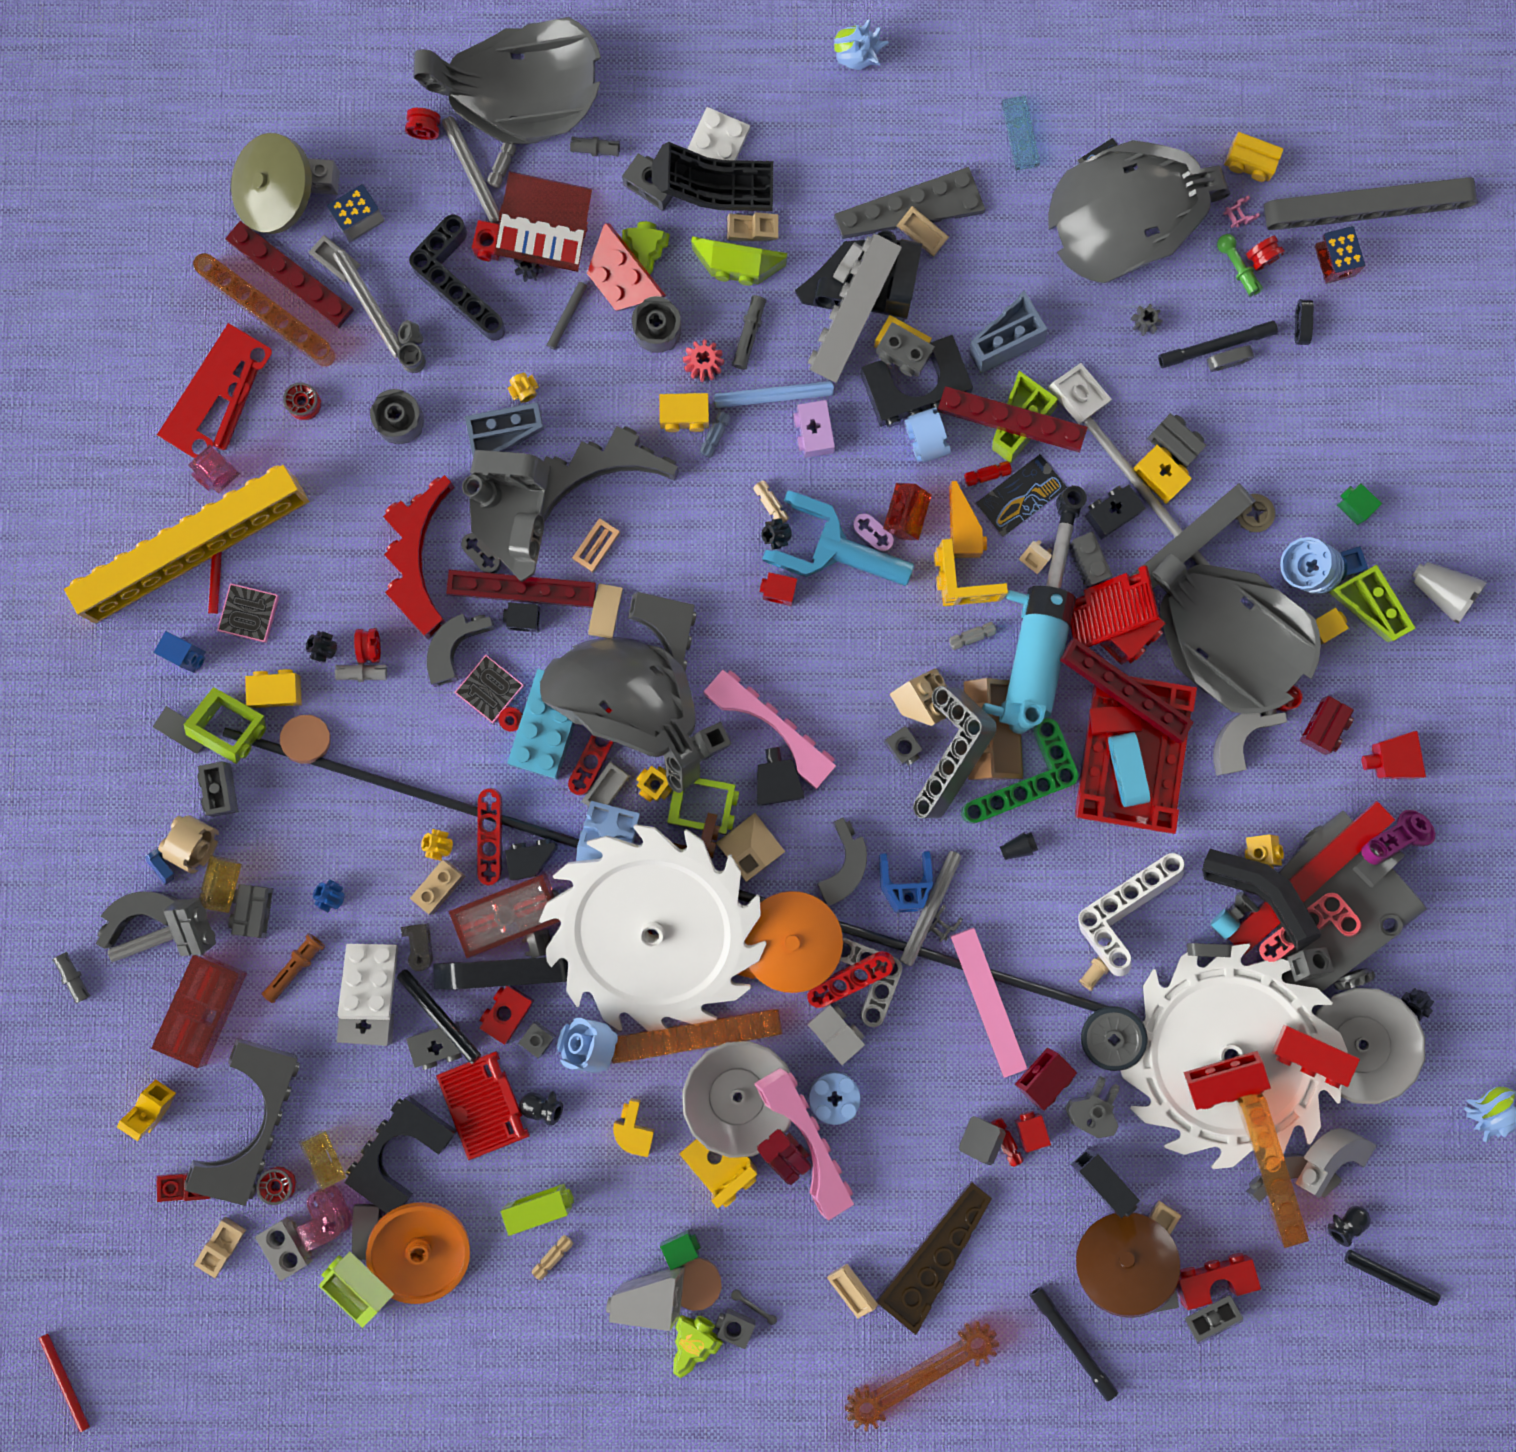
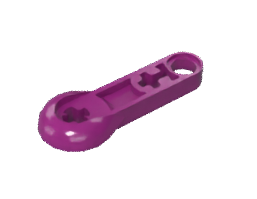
(1411, 829)

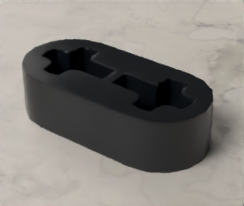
(1304, 322)

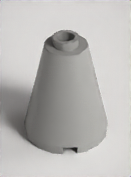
(1448, 589)

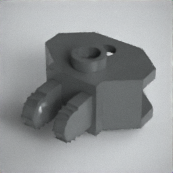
(1099, 1111)

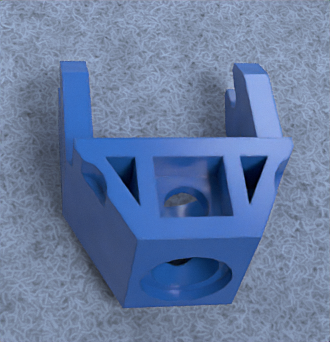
(916, 892)

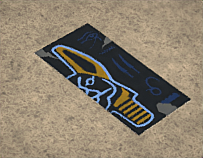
(1021, 495)

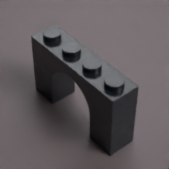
(893, 405)
(369, 1175)

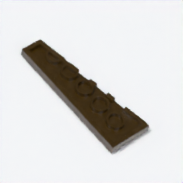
(923, 1275)

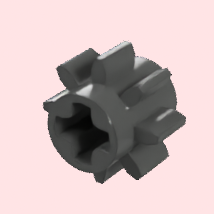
(1147, 313)

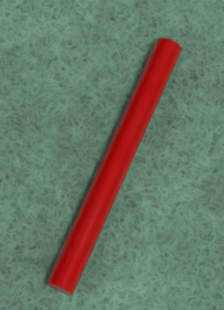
(214, 583)
(64, 1382)

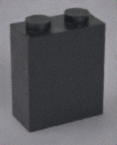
(1105, 1183)

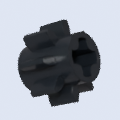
(527, 273)
(776, 533)
(321, 646)
(1418, 1002)

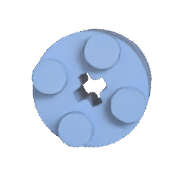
(928, 435)
(587, 1045)
(844, 1108)

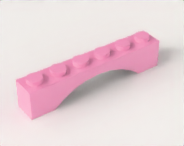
(732, 696)
(826, 1188)

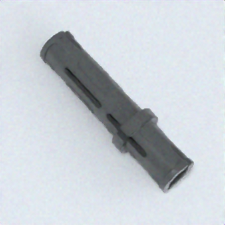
(747, 338)

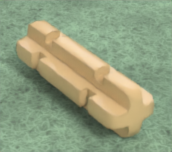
(770, 501)
(552, 1257)

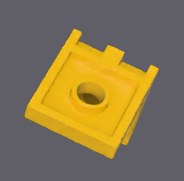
(948, 585)
(721, 1178)

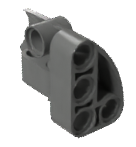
(508, 506)

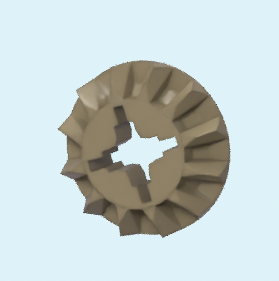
(1264, 520)

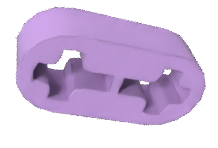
(877, 529)

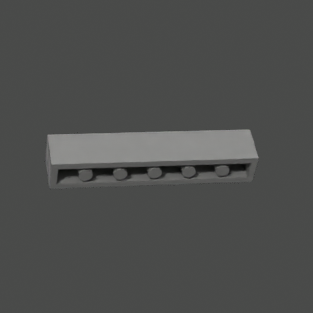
(854, 307)

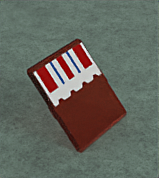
(543, 221)

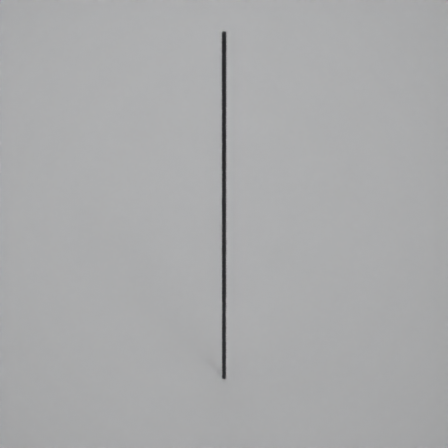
(573, 842)

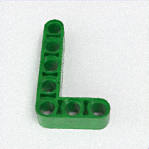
(1029, 785)

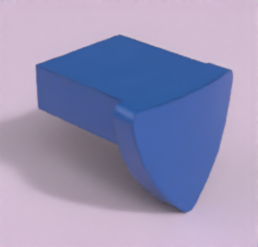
(1353, 561)
(156, 862)

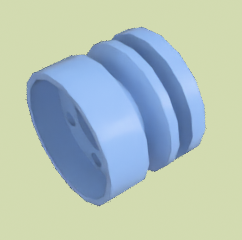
(1300, 559)

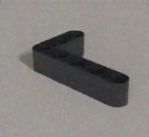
(451, 284)
(498, 973)

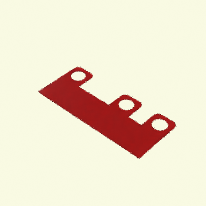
(207, 384)

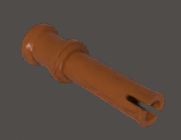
(300, 958)

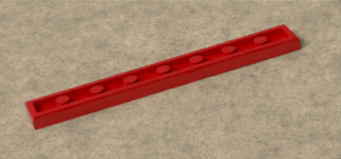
(1317, 871)

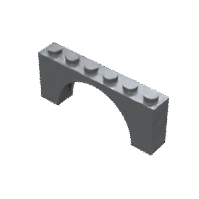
(667, 620)
(234, 1177)

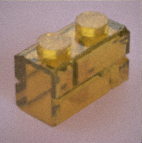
(219, 883)

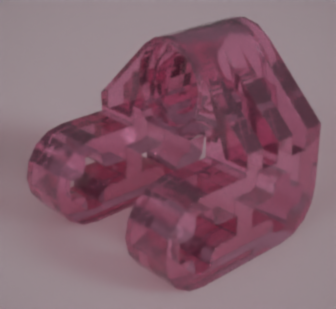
(321, 1226)

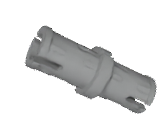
(361, 672)

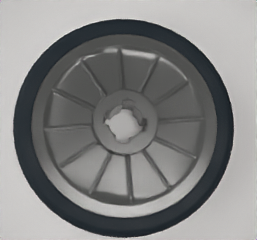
(1126, 1050)

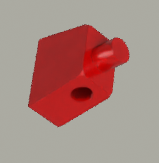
(1396, 758)

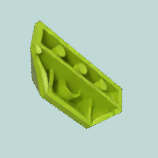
(737, 262)

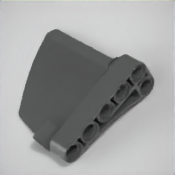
(1372, 905)

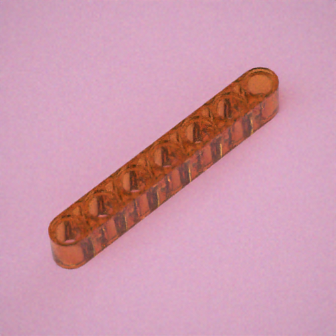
(256, 301)
(697, 1036)

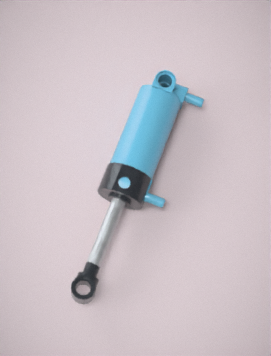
(1043, 632)

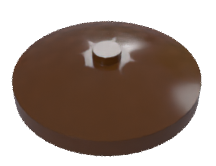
(1128, 1265)

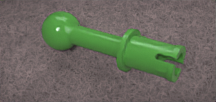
(1227, 245)

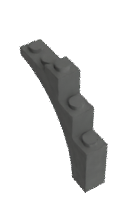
(590, 462)

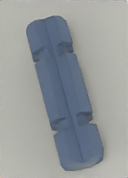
(715, 434)

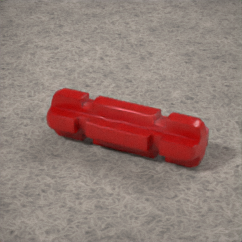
(988, 473)
(1008, 1145)

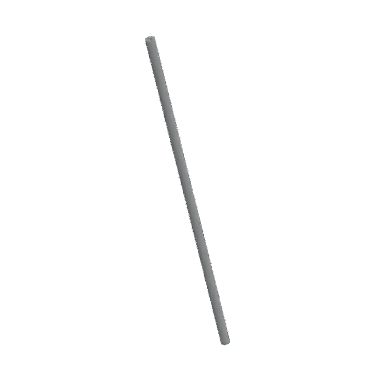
(1138, 484)

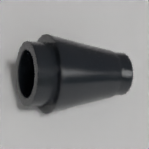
(1019, 846)

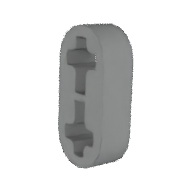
(847, 263)

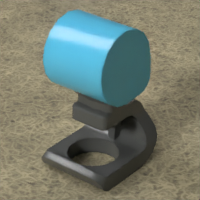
(1228, 921)

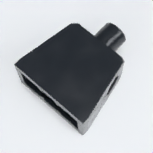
(777, 780)

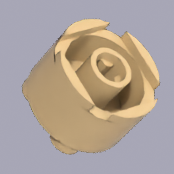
(189, 843)

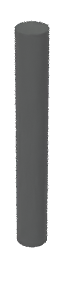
(566, 316)

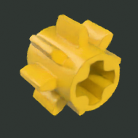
(523, 387)
(437, 844)

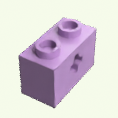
(814, 414)

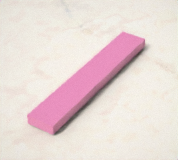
(988, 1002)

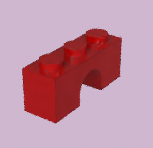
(1196, 1283)

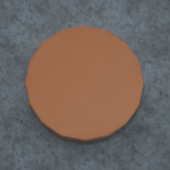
(305, 739)
(700, 1284)

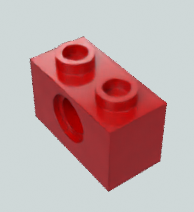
(504, 1029)

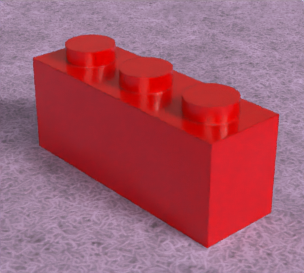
(1315, 1057)
(1227, 1080)

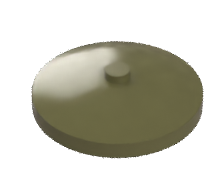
(271, 183)

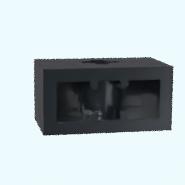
(1128, 508)

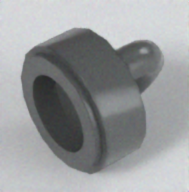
(409, 333)

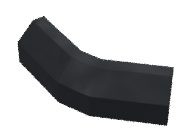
(713, 182)
(1269, 886)

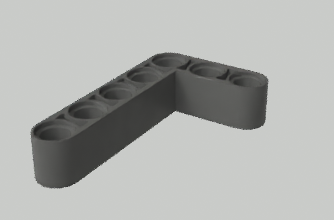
(961, 756)

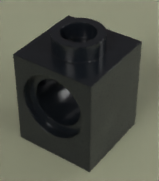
(522, 617)

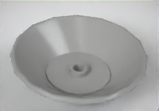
(1392, 1037)
(708, 1102)

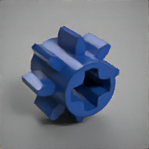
(328, 896)

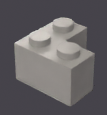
(836, 1034)

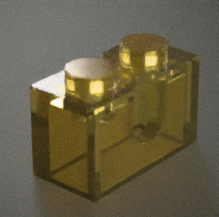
(324, 1171)

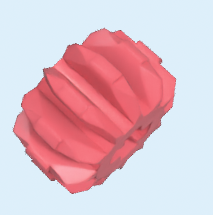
(705, 368)

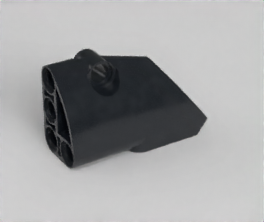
(896, 294)

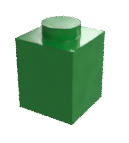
(1358, 503)
(680, 1249)

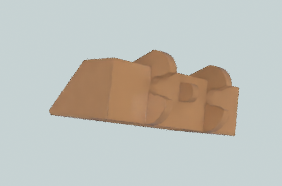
(1004, 753)

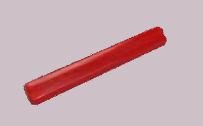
(234, 410)

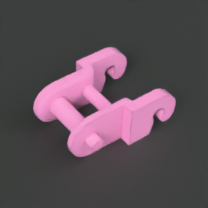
(1246, 219)

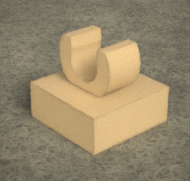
(1035, 556)

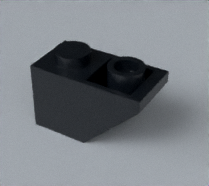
(529, 861)

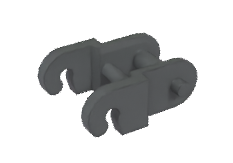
(943, 936)

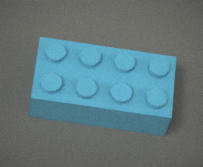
(541, 736)

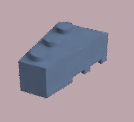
(1009, 335)
(503, 428)

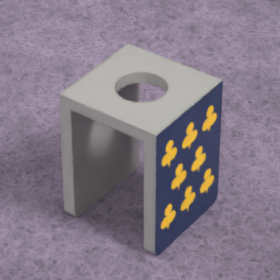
(355, 213)

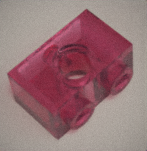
(212, 470)

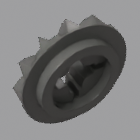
(1354, 979)

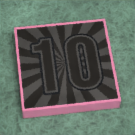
(248, 613)
(489, 689)

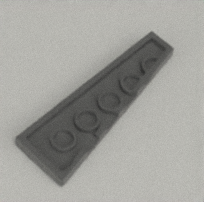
(936, 199)

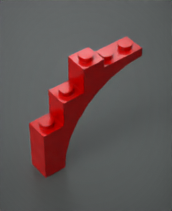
(406, 555)

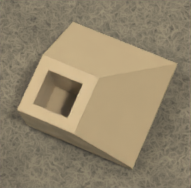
(915, 698)
(751, 846)

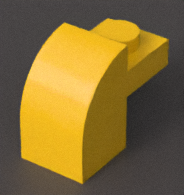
(148, 1111)
(632, 1137)

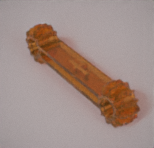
(921, 1375)

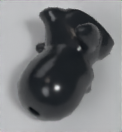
(537, 1107)
(1352, 1224)

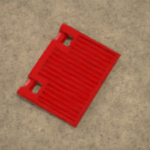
(1114, 608)
(482, 1106)

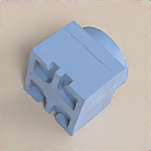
(605, 821)

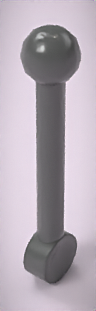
(736, 1295)

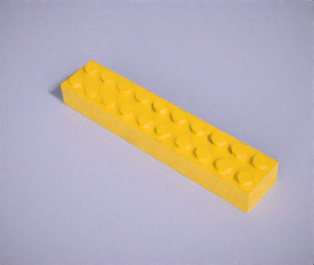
(186, 544)

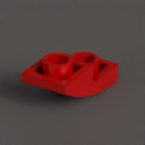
(1114, 720)
(171, 1188)

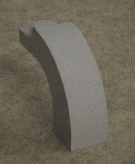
(1228, 747)
(1329, 1155)

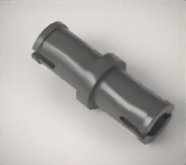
(595, 146)
(71, 977)

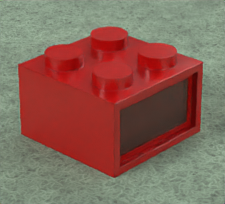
(1130, 644)

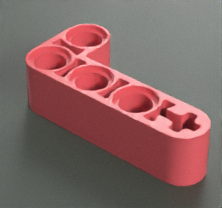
(1325, 917)

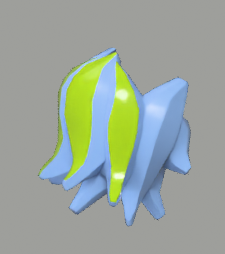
(858, 46)
(1494, 1112)

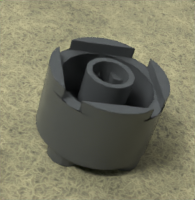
(643, 321)
(384, 412)

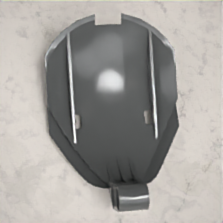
(517, 97)
(1106, 211)
(1251, 651)
(646, 696)

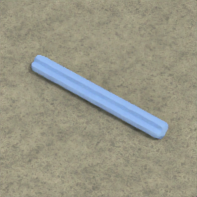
(774, 394)

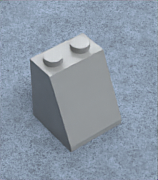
(649, 1300)

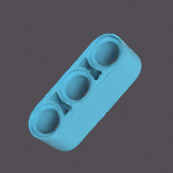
(1129, 769)

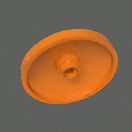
(800, 939)
(418, 1252)

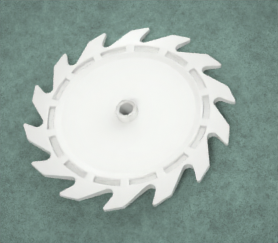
(661, 890)
(1218, 1011)

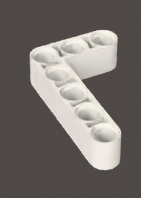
(1124, 907)

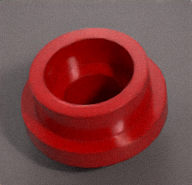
(510, 711)

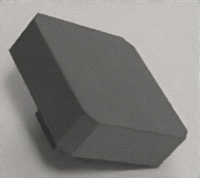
(982, 1140)

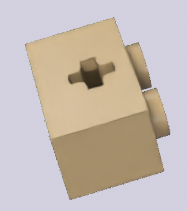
(437, 887)

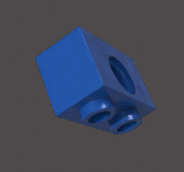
(180, 652)

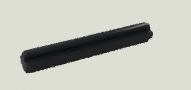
(1392, 1278)

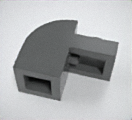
(710, 741)

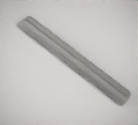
(471, 169)
(367, 301)
(930, 908)

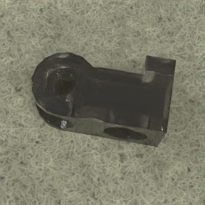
(420, 946)

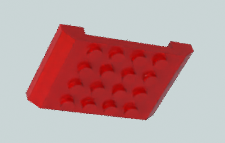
(1162, 761)

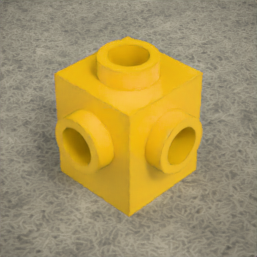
(645, 780)
(1265, 850)

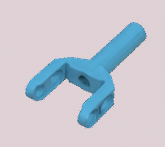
(835, 548)

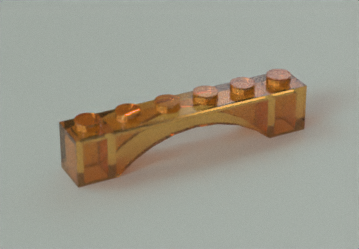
(1273, 1170)

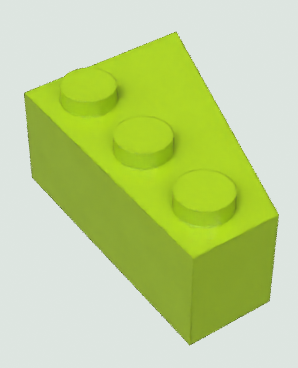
(1028, 396)
(1374, 603)

